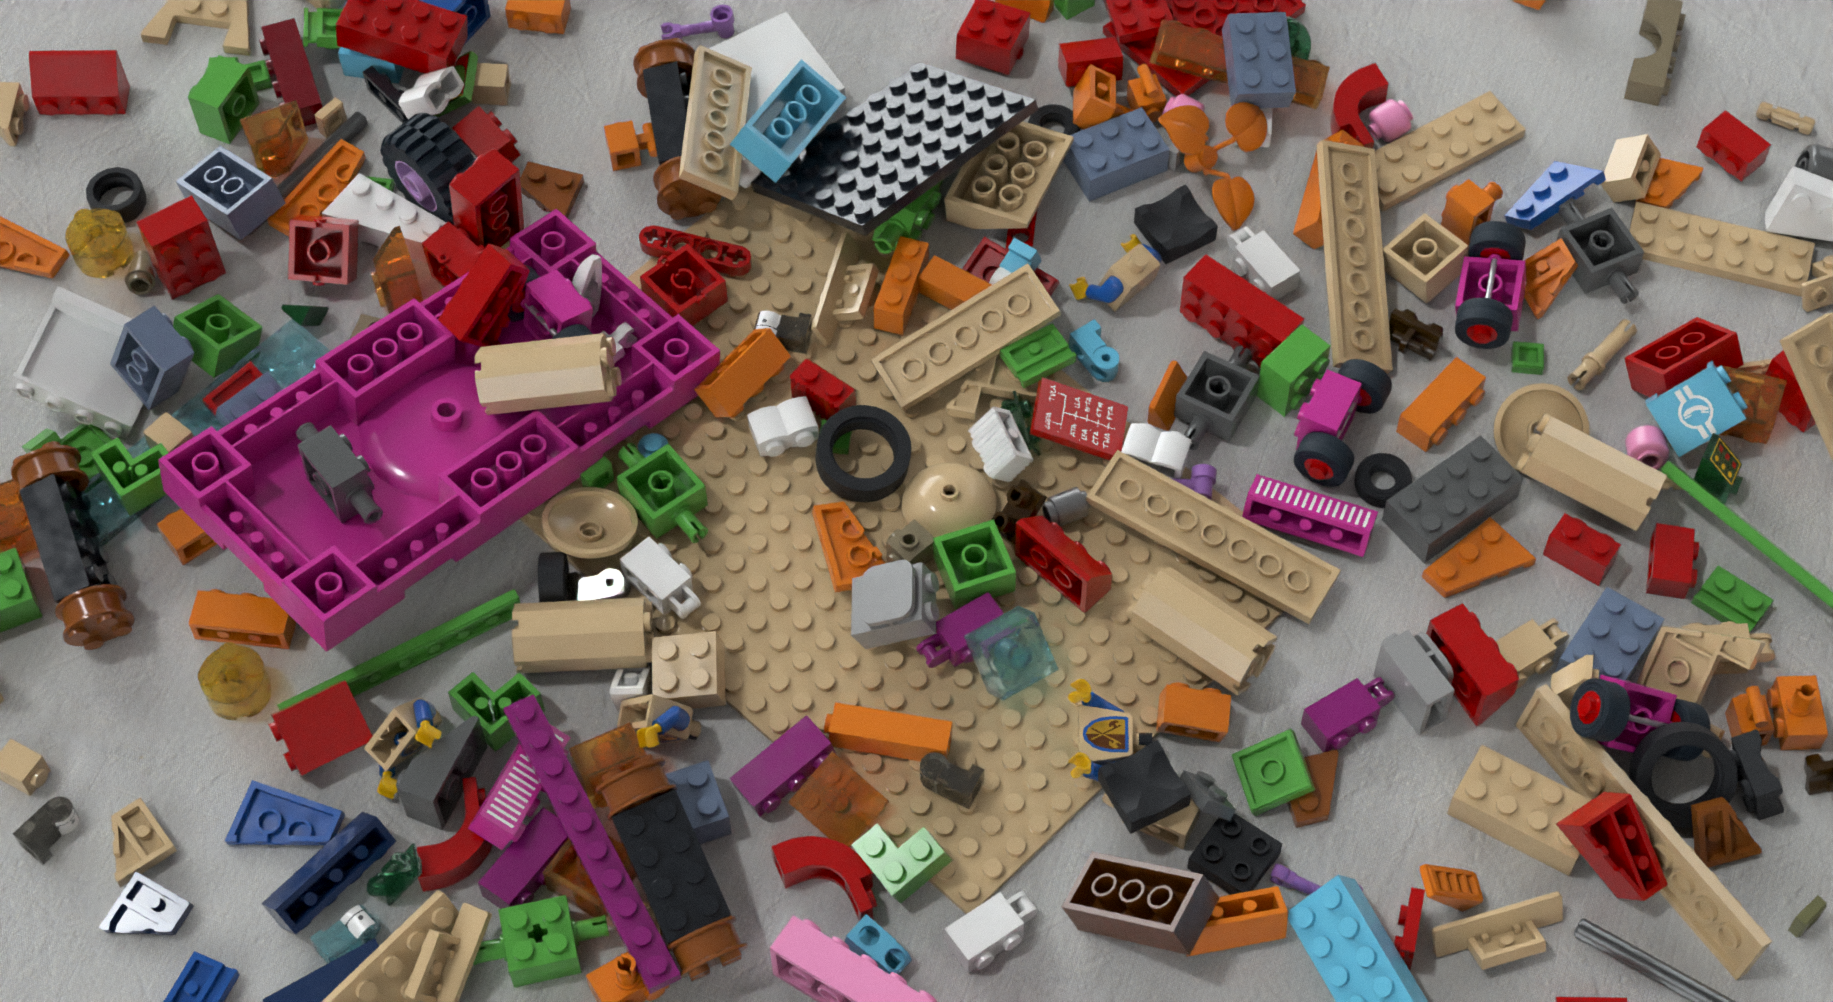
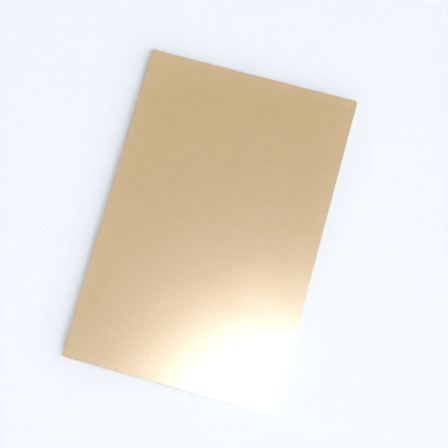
(790, 632)

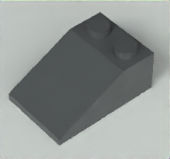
(434, 777)

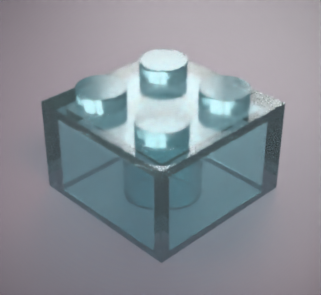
(1011, 652)

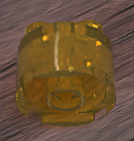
(99, 242)
(235, 682)

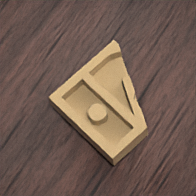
(137, 841)

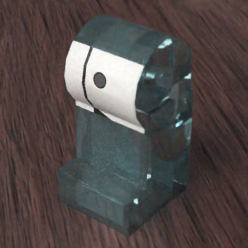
(347, 934)

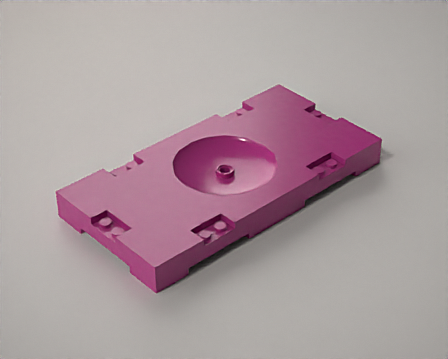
(432, 451)

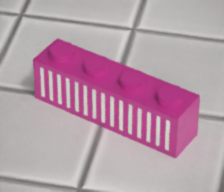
(1309, 515)
(511, 799)

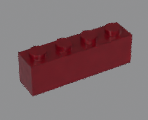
(291, 68)

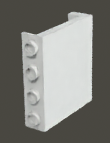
(772, 53)
(71, 365)

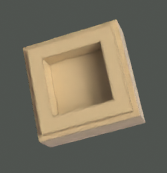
(330, 117)

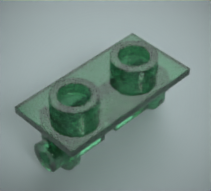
(1022, 413)
(396, 875)

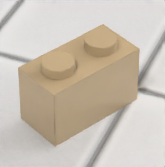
(1630, 168)

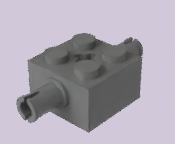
(1602, 250)
(1216, 396)
(337, 473)

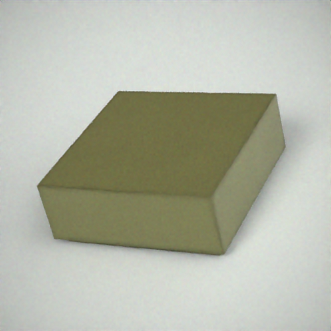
(1807, 916)

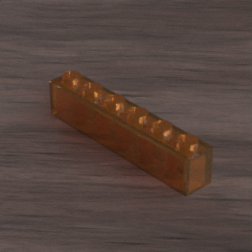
(1203, 55)

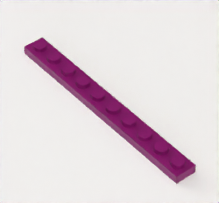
(592, 844)

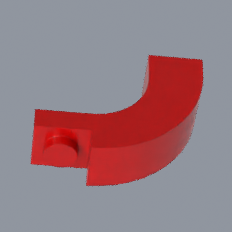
(1355, 94)
(460, 855)
(826, 859)

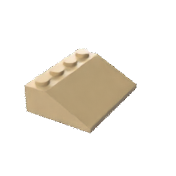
(1007, 179)

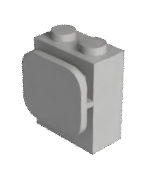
(894, 603)
(1417, 677)

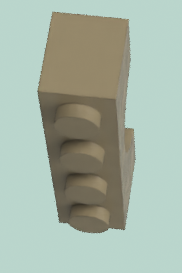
(1648, 74)

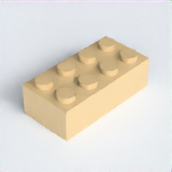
(1517, 808)

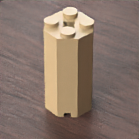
(547, 373)
(1591, 472)
(1201, 629)
(582, 635)

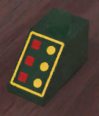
(1719, 469)

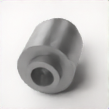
(1066, 506)

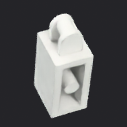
(1263, 263)
(660, 578)
(989, 930)

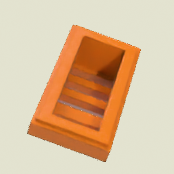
(1451, 886)

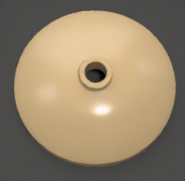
(1523, 412)
(941, 514)
(589, 522)

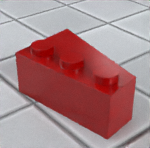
(485, 297)
(1616, 845)

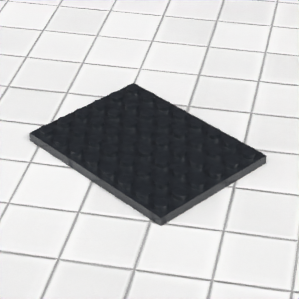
(896, 147)

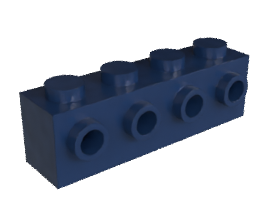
(329, 872)

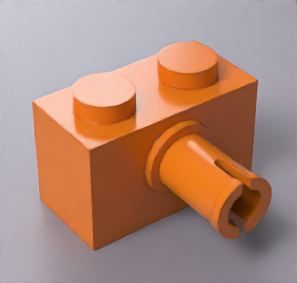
(1096, 99)
(1469, 207)
(1797, 712)
(620, 982)

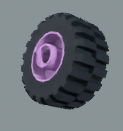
(424, 160)

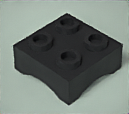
(1175, 225)
(1759, 785)
(1144, 787)
(1234, 855)

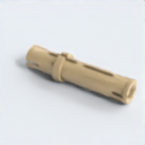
(1594, 362)

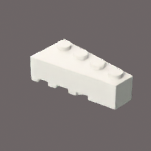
(1802, 206)
(380, 212)

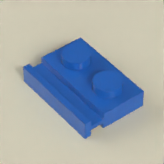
(203, 981)

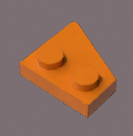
(1670, 182)
(1546, 275)

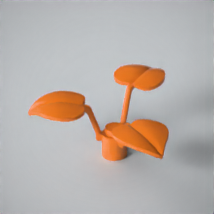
(1187, 131)

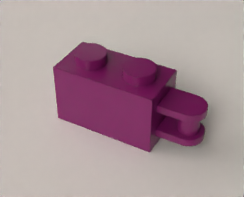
(951, 632)
(1345, 713)

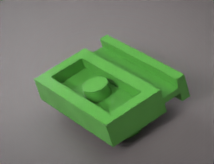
(321, 27)
(1037, 355)
(1731, 599)

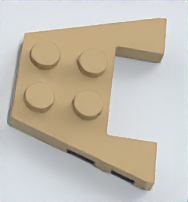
(210, 13)
(992, 379)
(1686, 659)

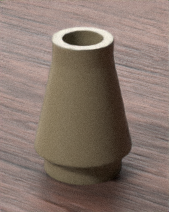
(140, 275)

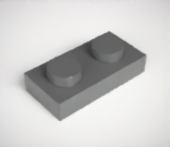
(1207, 795)

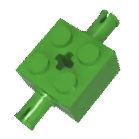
(908, 221)
(663, 491)
(536, 921)

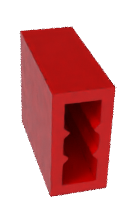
(320, 728)

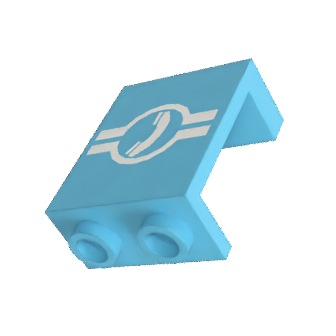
(1697, 409)

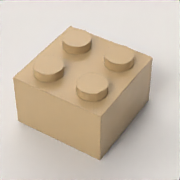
(1425, 258)
(689, 669)

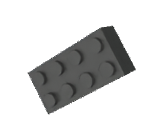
(1452, 499)

